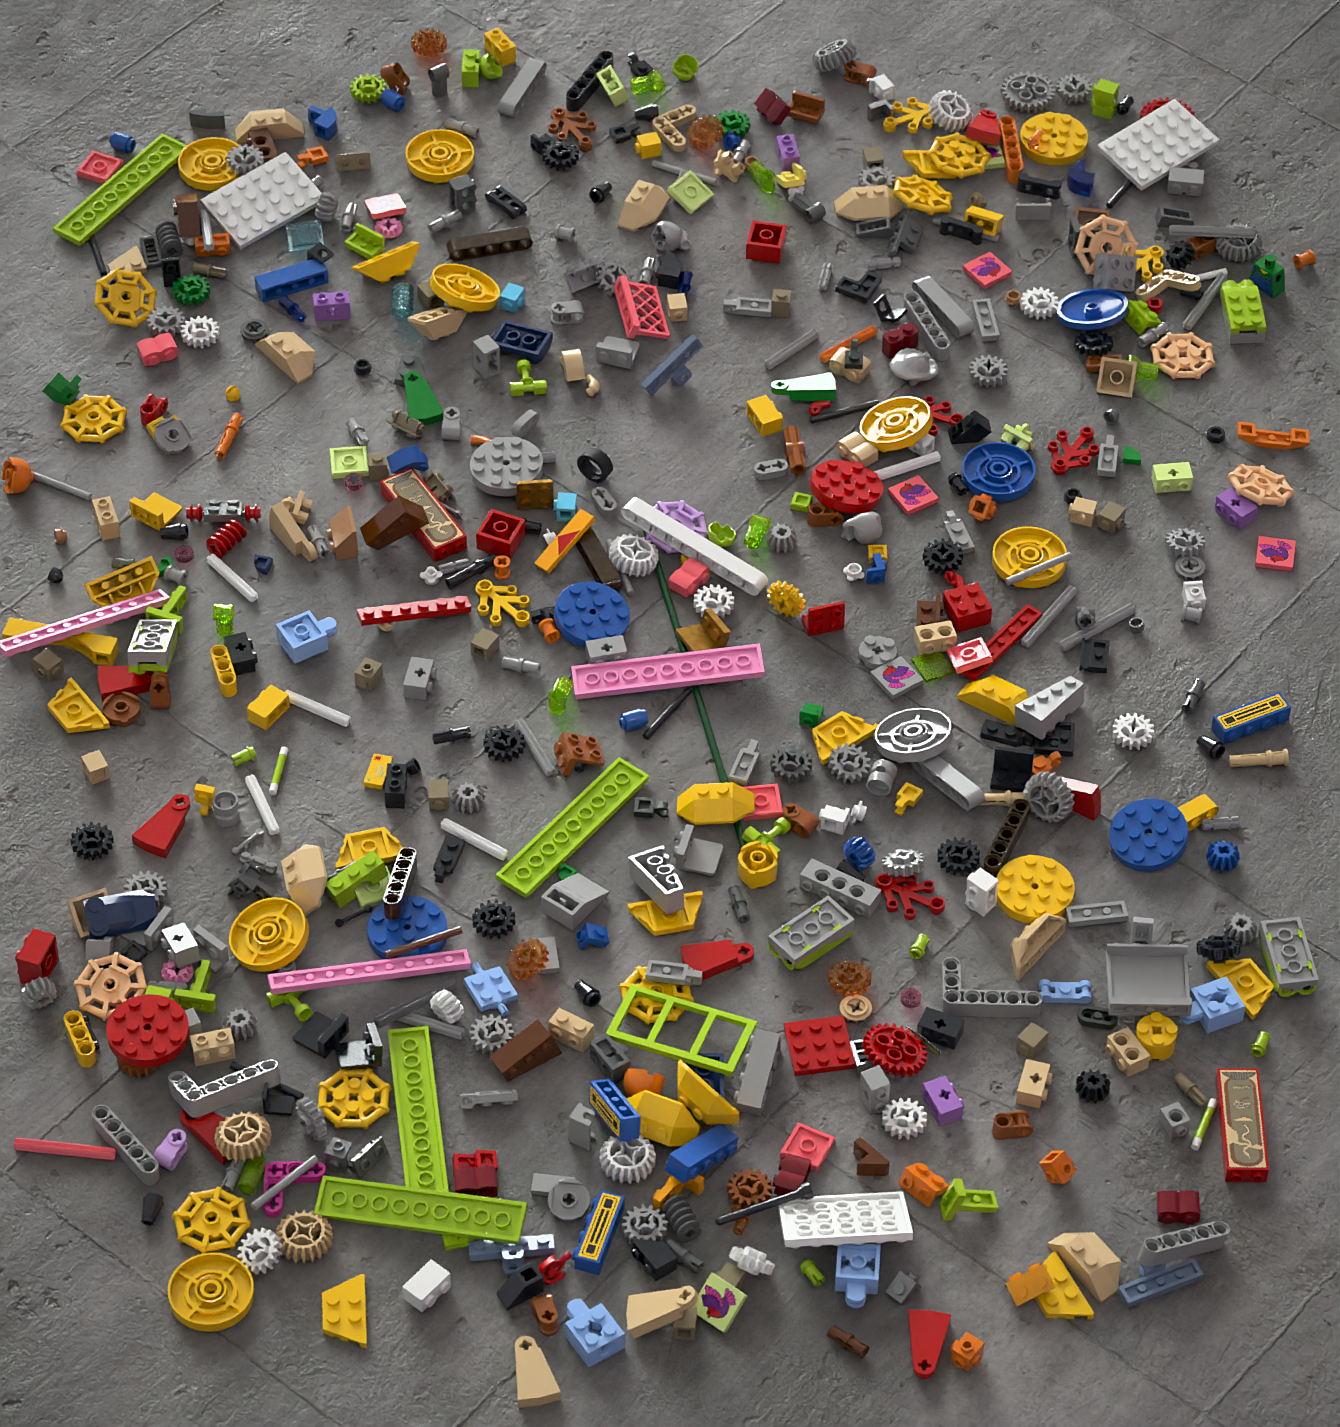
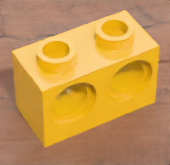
(500, 47)

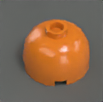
(17, 475)
(638, 1080)

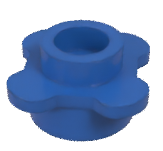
(728, 141)

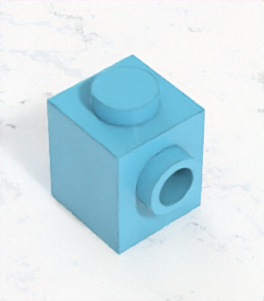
(512, 298)
(565, 506)

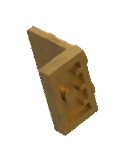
(534, 494)
(707, 635)

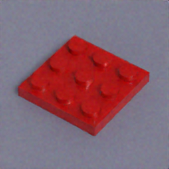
(819, 1045)

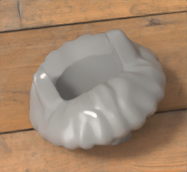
(913, 366)

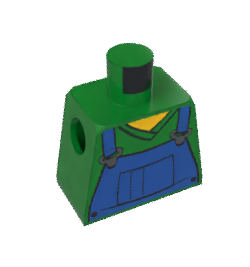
(1268, 276)

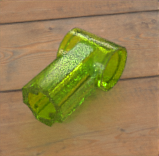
(653, 81)
(764, 177)
(1144, 369)
(757, 528)
(224, 618)
(558, 696)
(252, 1174)

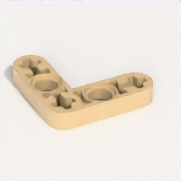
(684, 114)
(1167, 278)

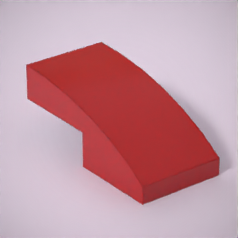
(479, 1158)

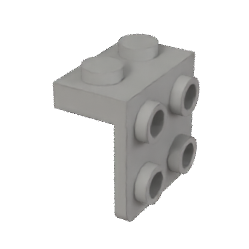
(1115, 272)
(582, 274)
(617, 352)
(697, 854)
(151, 937)

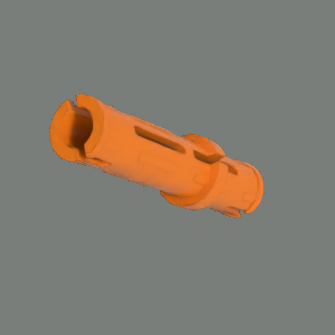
(231, 431)

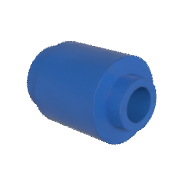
(392, 100)
(122, 142)
(633, 720)

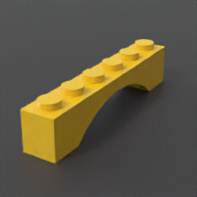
(98, 648)

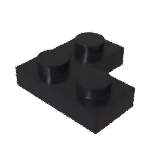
(859, 290)
(1061, 742)

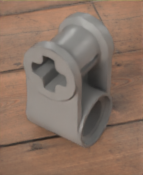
(568, 312)
(451, 424)

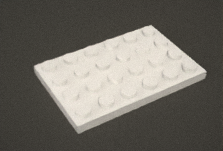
(1156, 143)
(262, 200)
(845, 1220)

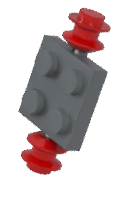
(223, 511)

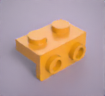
(1030, 1284)

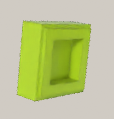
(801, 502)

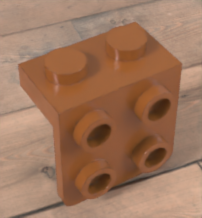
(577, 748)

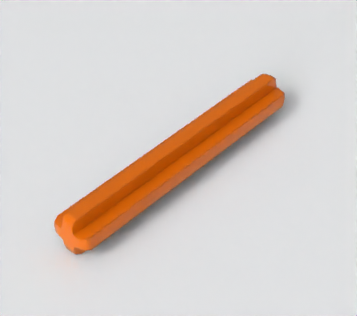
(861, 336)

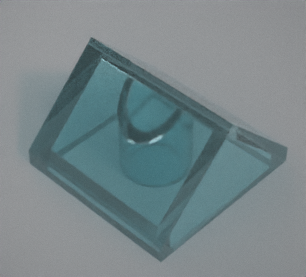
(303, 234)

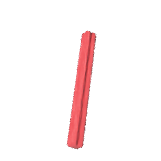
(65, 1148)

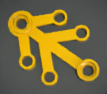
(890, 123)
(1153, 254)
(487, 589)

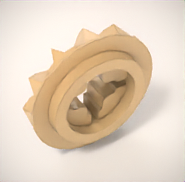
(851, 1002)

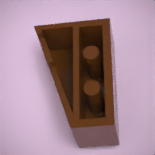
(188, 215)
(393, 523)
(525, 1051)

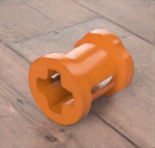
(1304, 259)
(502, 569)
(547, 626)

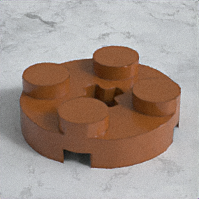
(121, 717)

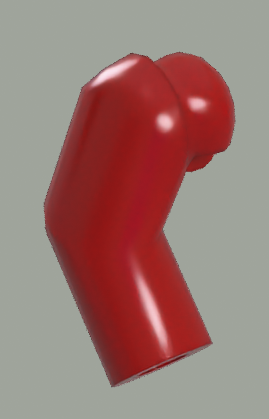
(817, 406)
(954, 579)

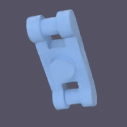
(1065, 991)

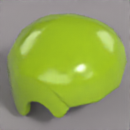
(685, 67)
(489, 68)
(720, 535)

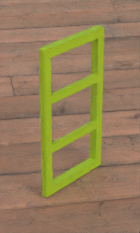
(688, 1057)

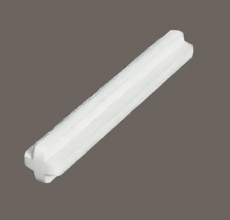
(908, 465)
(232, 577)
(318, 709)
(262, 804)
(474, 839)

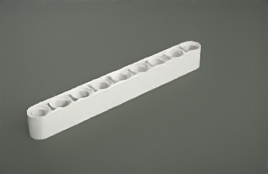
(694, 546)

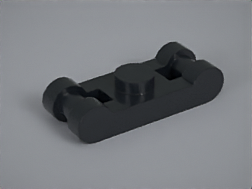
(1039, 186)
(506, 201)
(961, 229)

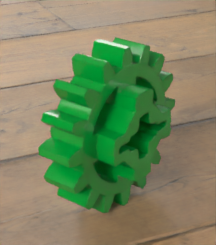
(734, 122)
(191, 290)

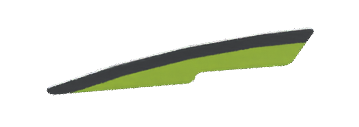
(926, 1042)

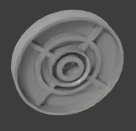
(503, 462)
(914, 735)

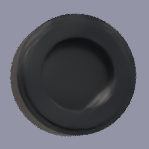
(1215, 434)

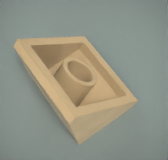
(1116, 377)
(78, 913)

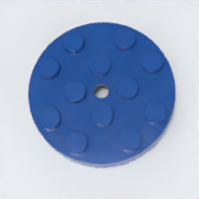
(998, 471)
(579, 602)
(1151, 851)
(419, 916)

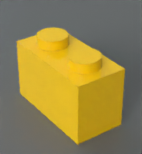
(988, 220)
(764, 415)
(268, 707)

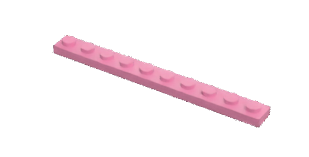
(82, 623)
(368, 971)

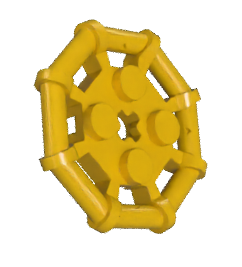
(953, 164)
(922, 194)
(121, 306)
(84, 410)
(650, 1005)
(354, 1088)
(211, 1230)

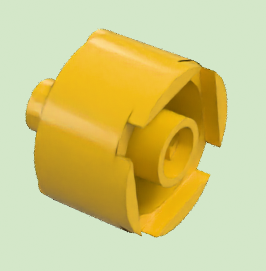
(757, 864)
(1157, 1035)

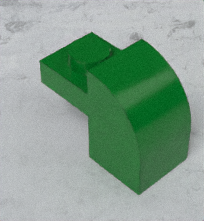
(62, 390)

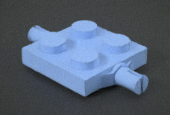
(490, 989)

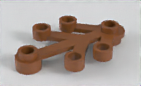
(560, 115)

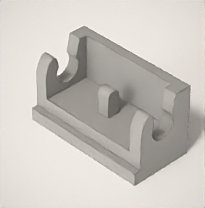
(1032, 211)
(580, 1127)

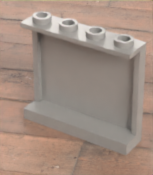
(1148, 979)

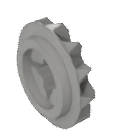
(1195, 563)

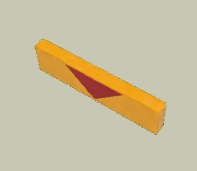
(564, 541)

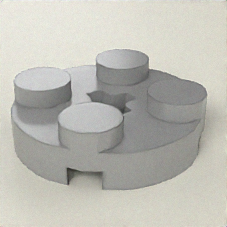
(168, 444)
(883, 645)
(561, 1191)

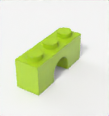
(343, 885)

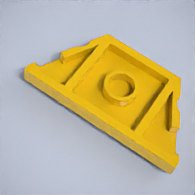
(923, 165)
(76, 710)
(840, 730)
(360, 843)
(660, 923)
(1247, 981)
(1066, 1298)
(346, 1311)

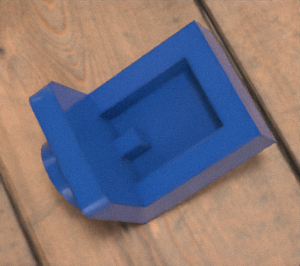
(877, 572)
(593, 935)

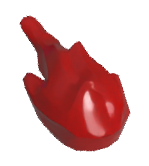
(551, 1268)

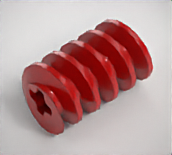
(225, 538)

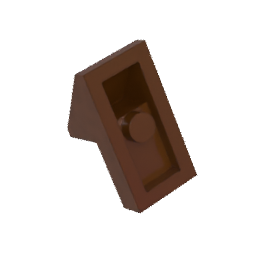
(870, 1161)

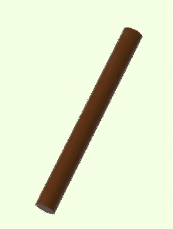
(423, 942)

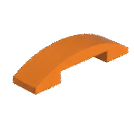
(1272, 439)

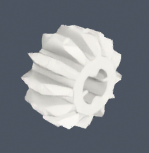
(446, 1006)

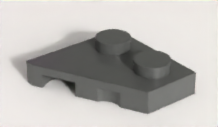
(407, 364)

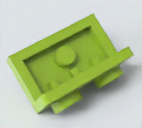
(365, 242)
(1140, 316)

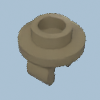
(976, 200)

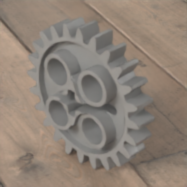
(1028, 92)

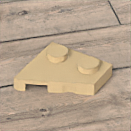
(129, 261)

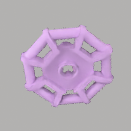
(681, 517)

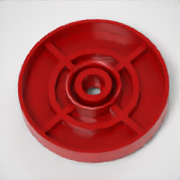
(846, 486)
(141, 1047)

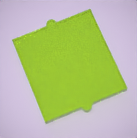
(932, 666)

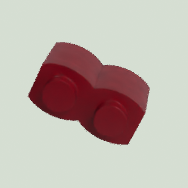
(772, 106)
(898, 339)
(793, 1173)
(476, 1181)
(1178, 1206)

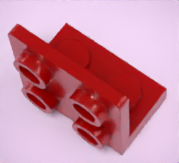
(824, 618)

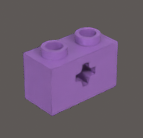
(787, 152)
(331, 306)
(1236, 508)
(942, 1100)

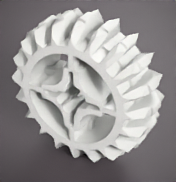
(950, 111)
(633, 555)
(626, 1162)

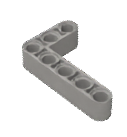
(984, 1002)
(224, 1091)

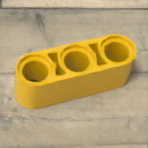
(223, 670)
(1197, 810)
(80, 1038)

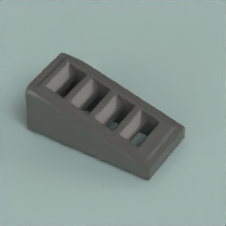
(1171, 216)
(880, 228)
(146, 242)
(860, 1059)

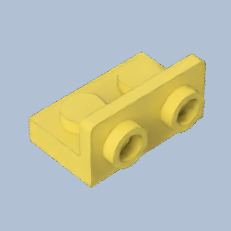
(793, 179)

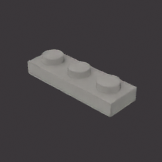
(985, 320)
(1096, 913)

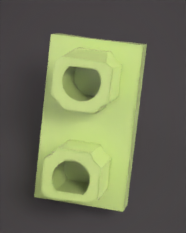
(1020, 435)

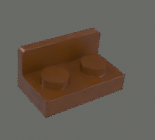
(929, 612)

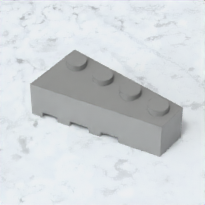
(1049, 707)
(657, 878)
(758, 1075)

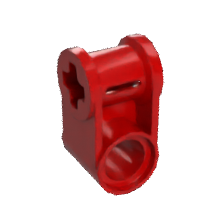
(152, 409)

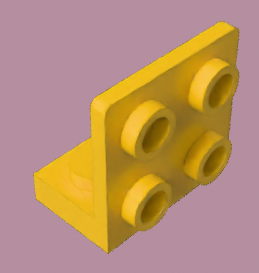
(154, 511)

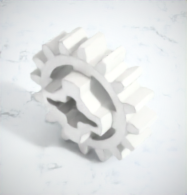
(1039, 303)
(200, 332)
(715, 598)
(1142, 730)
(904, 1118)
(260, 1250)
(751, 1260)

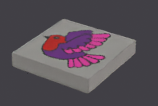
(896, 677)

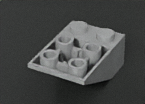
(572, 900)

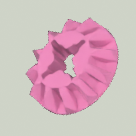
(394, 230)
(169, 975)

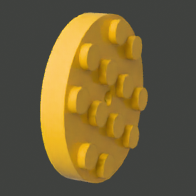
(1063, 139)
(439, 155)
(205, 165)
(464, 287)
(896, 423)
(1024, 549)
(1034, 887)
(269, 934)
(206, 1274)

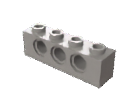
(842, 888)

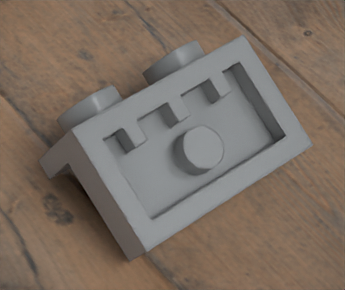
(210, 948)

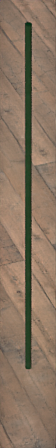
(696, 692)

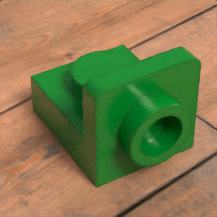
(810, 714)

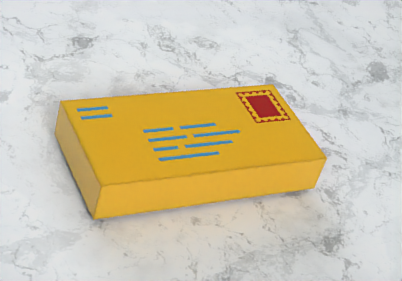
(376, 772)

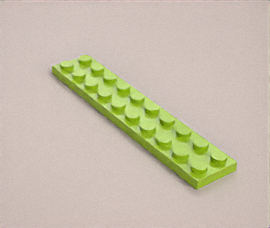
(119, 190)
(572, 827)
(417, 1109)
(421, 1209)

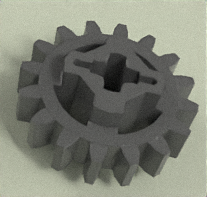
(791, 764)

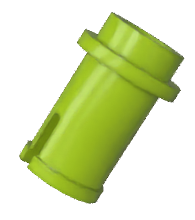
(245, 755)
(917, 950)
(1258, 1049)
(808, 1268)

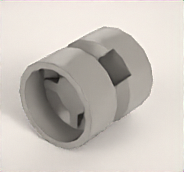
(881, 778)
(226, 808)

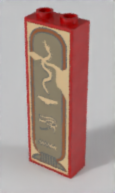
(442, 534)
(1241, 1125)

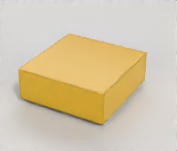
(873, 549)

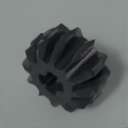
(1180, 254)
(1092, 1086)

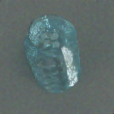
(402, 301)

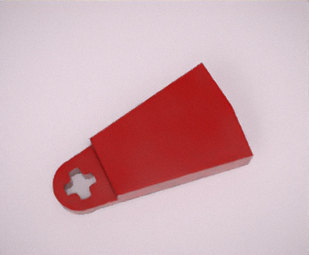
(985, 128)
(119, 679)
(1086, 798)
(162, 829)
(716, 956)
(204, 1130)
(927, 1338)

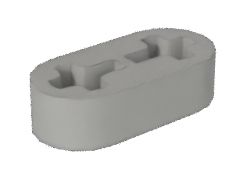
(525, 423)
(770, 469)
(600, 503)

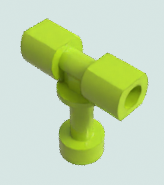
(527, 383)
(781, 826)
(302, 1011)

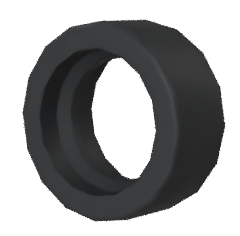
(599, 458)

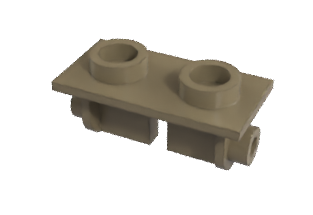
(353, 161)
(400, 423)
(443, 490)

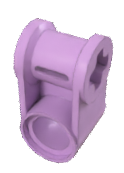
(171, 1149)

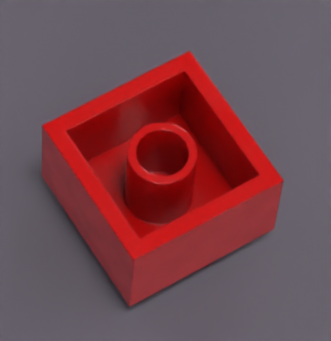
(766, 241)
(500, 533)
(967, 607)
(37, 956)

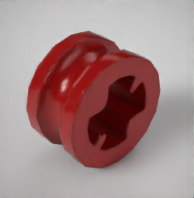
(1157, 302)

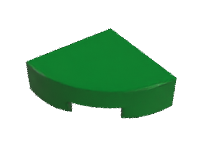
(1131, 456)
(165, 562)
(566, 871)

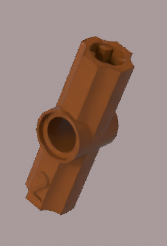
(794, 450)

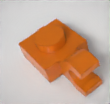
(313, 156)
(1044, 764)

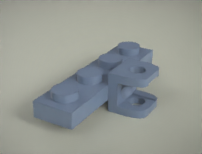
(674, 366)
(511, 1254)
(1158, 1281)

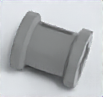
(564, 233)
(176, 575)
(1191, 614)

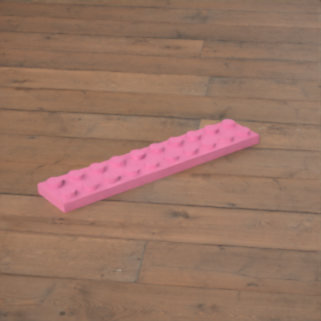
(667, 671)

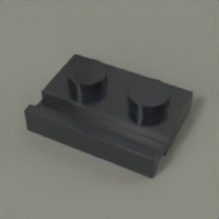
(1094, 655)

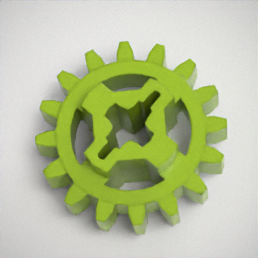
(369, 88)

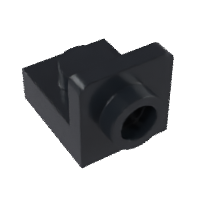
(538, 143)

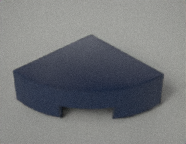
(263, 563)

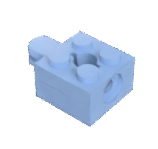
(305, 636)
(1216, 1014)
(857, 1272)
(592, 1332)

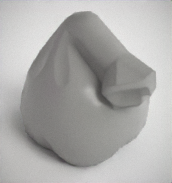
(670, 236)
(863, 527)

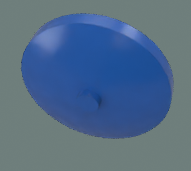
(1092, 309)

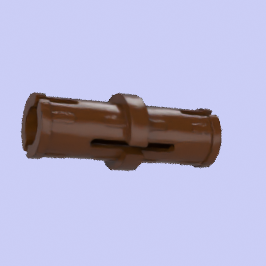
(848, 1341)

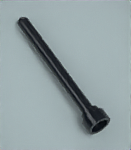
(802, 1192)

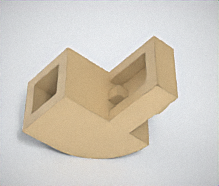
(572, 365)

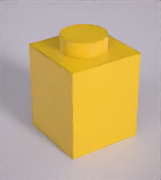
(648, 145)

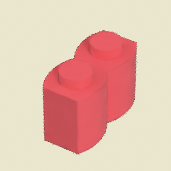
(157, 349)
(689, 577)

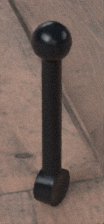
(339, 923)
(86, 1019)

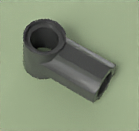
(438, 77)
(810, 210)
(1085, 617)

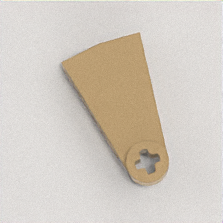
(289, 532)
(657, 1309)
(534, 1378)

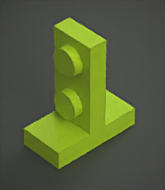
(171, 609)
(196, 997)
(961, 1199)

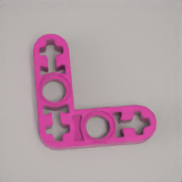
(271, 1180)

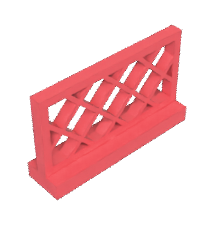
(629, 309)

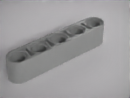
(522, 87)
(943, 307)
(929, 329)
(950, 782)
(126, 1144)
(1183, 1243)

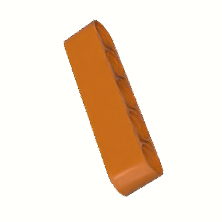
(1010, 149)

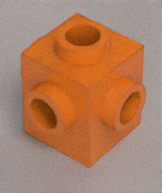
(976, 507)
(1057, 1167)
(967, 1352)

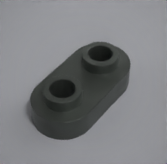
(1096, 1017)

